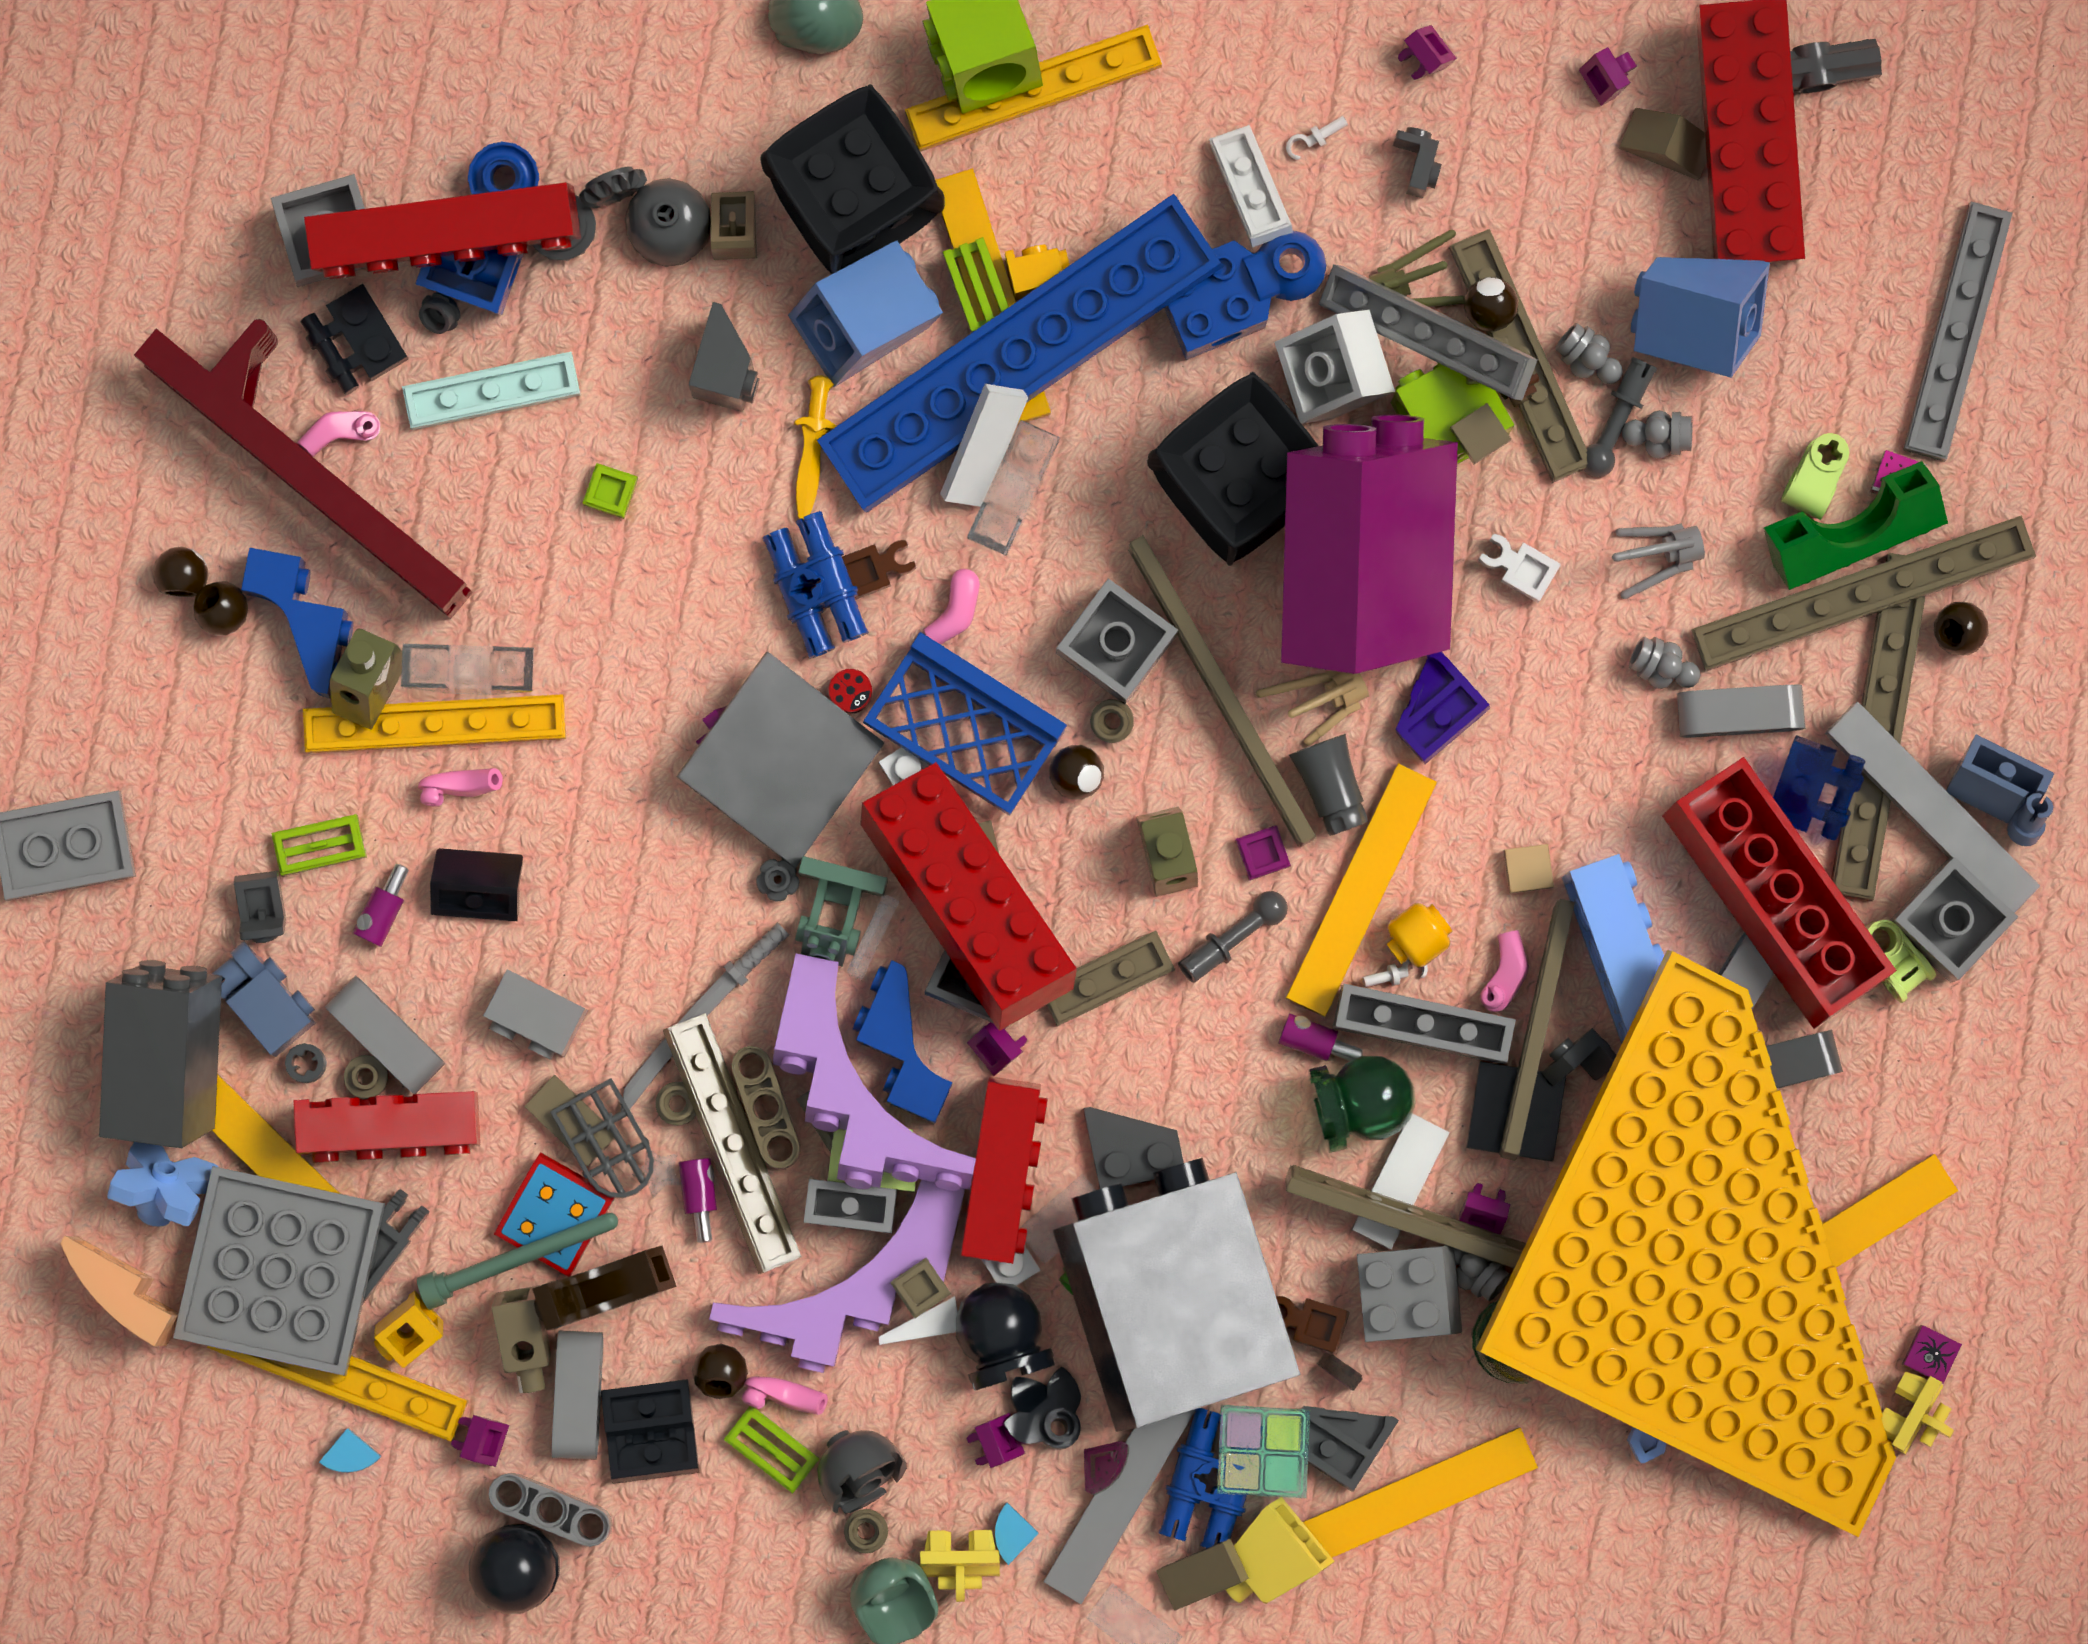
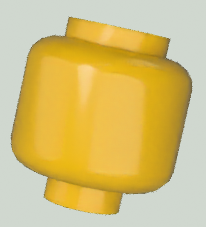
(1418, 935)

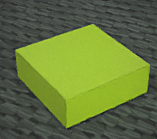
(610, 490)

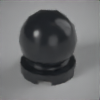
(1000, 1333)
(514, 1569)

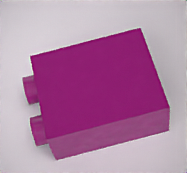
(1369, 546)

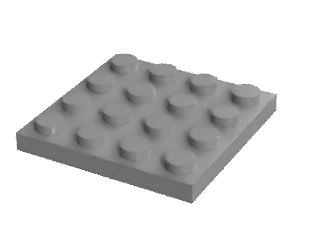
(279, 1271)

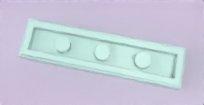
(491, 391)

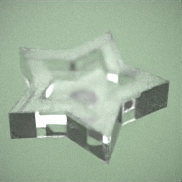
(662, 1174)

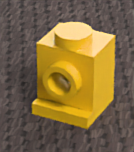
(1033, 268)
(408, 1346)

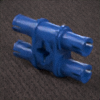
(832, 591)
(1186, 1490)

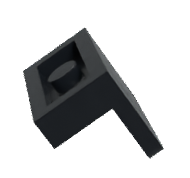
(476, 884)

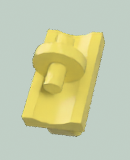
(1923, 1395)
(960, 1568)

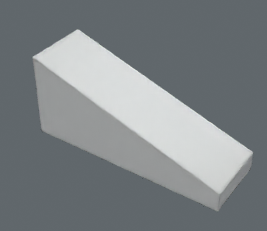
(931, 1323)

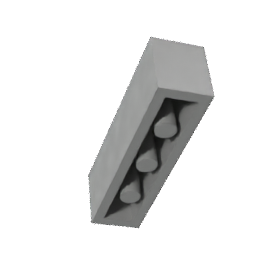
(1424, 1024)

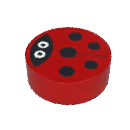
(850, 690)

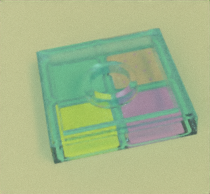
(1263, 1451)

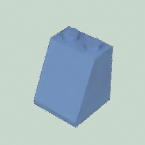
(1700, 311)
(865, 312)

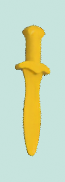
(813, 428)

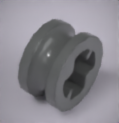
(301, 1050)

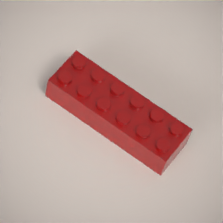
(1750, 130)
(442, 228)
(1778, 892)
(968, 896)

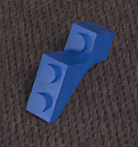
(315, 627)
(889, 1031)

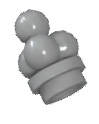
(1588, 354)
(1661, 433)
(1661, 663)
(1480, 1275)

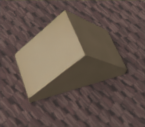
(1666, 141)
(733, 225)

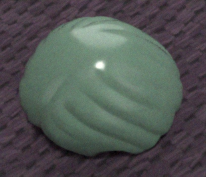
(815, 24)
(893, 1601)

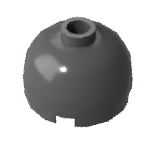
(678, 238)
(856, 1468)

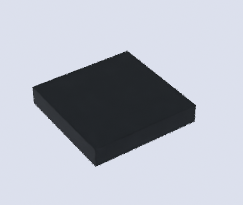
(1491, 1108)

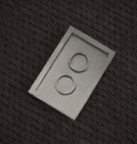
(64, 846)

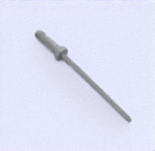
(734, 975)

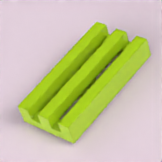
(965, 251)
(355, 837)
(801, 1472)

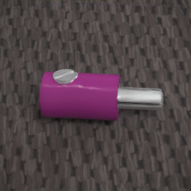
(381, 908)
(1315, 1039)
(698, 1194)

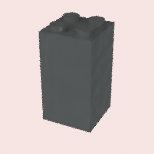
(160, 1054)

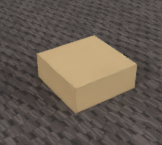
(1528, 868)

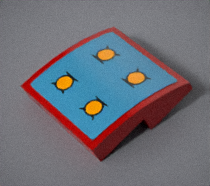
(550, 1202)

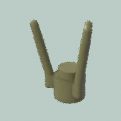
(1399, 280)

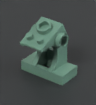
(839, 886)

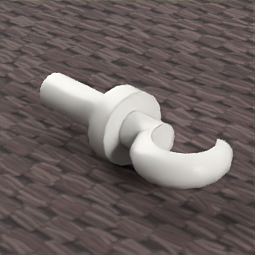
(1317, 137)
(1392, 974)

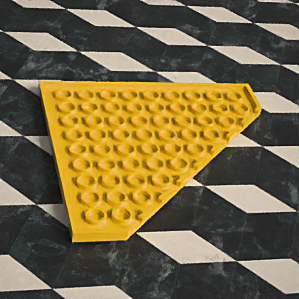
(1691, 1269)

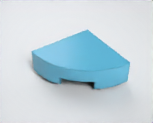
(350, 1454)
(1012, 1533)

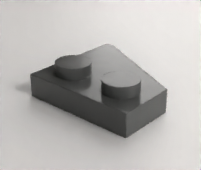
(1129, 1148)
(1346, 1442)

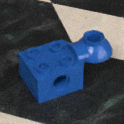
(489, 280)
(1239, 294)

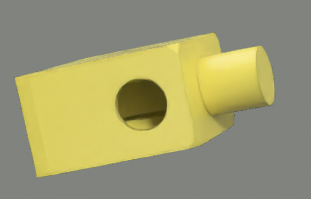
(1277, 1554)

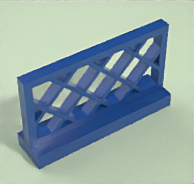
(983, 691)

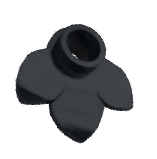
(1040, 1406)

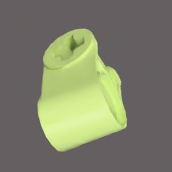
(1814, 482)
(1904, 959)

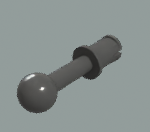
(1629, 394)
(1268, 909)

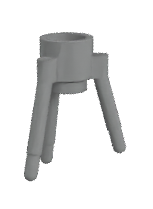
(1680, 545)

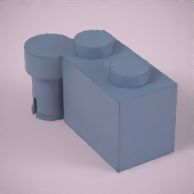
(2004, 788)
(262, 1000)

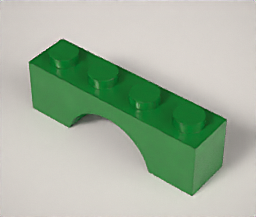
(1903, 509)

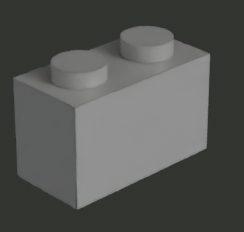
(535, 1014)
(849, 1207)

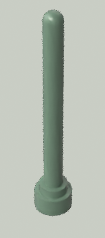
(437, 1288)

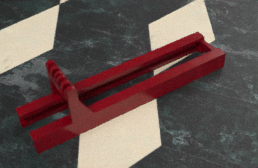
(228, 400)

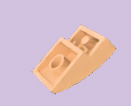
(121, 1291)

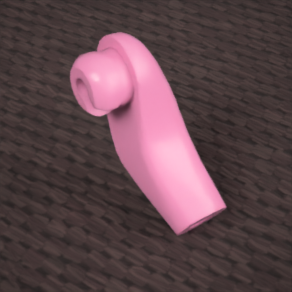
(339, 425)
(960, 607)
(458, 783)
(1509, 975)
(783, 1393)

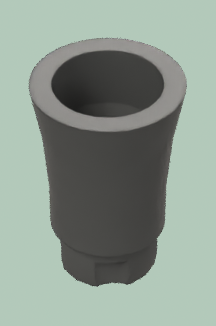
(1332, 783)

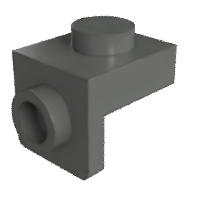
(1425, 170)
(260, 906)
(1589, 1051)

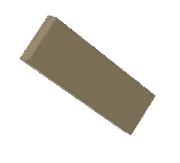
(1113, 977)

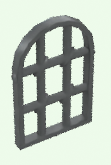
(608, 1123)

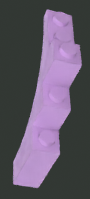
(838, 1099)
(866, 1295)

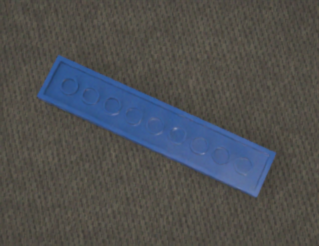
(1021, 349)

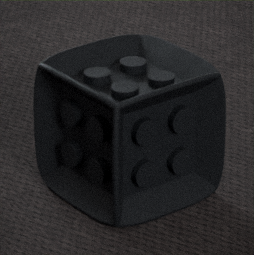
(852, 179)
(1231, 466)

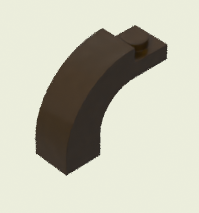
(603, 1288)

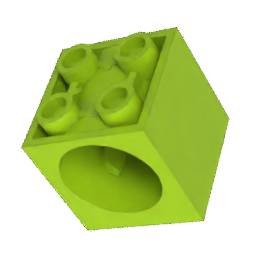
(982, 50)
(1443, 401)

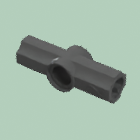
(1823, 66)

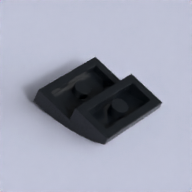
(650, 1431)

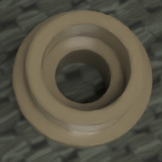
(1100, 727)
(379, 1081)
(663, 1107)
(866, 1545)

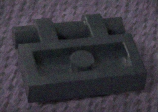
(366, 332)

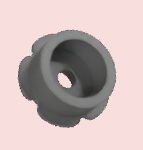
(439, 313)
(766, 883)

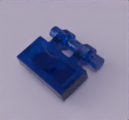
(1803, 781)

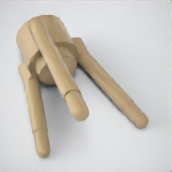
(1342, 690)

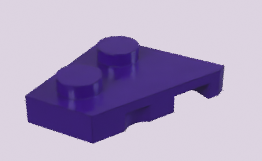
(1439, 708)

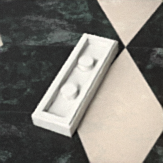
(1250, 185)
(984, 444)
(1404, 1173)

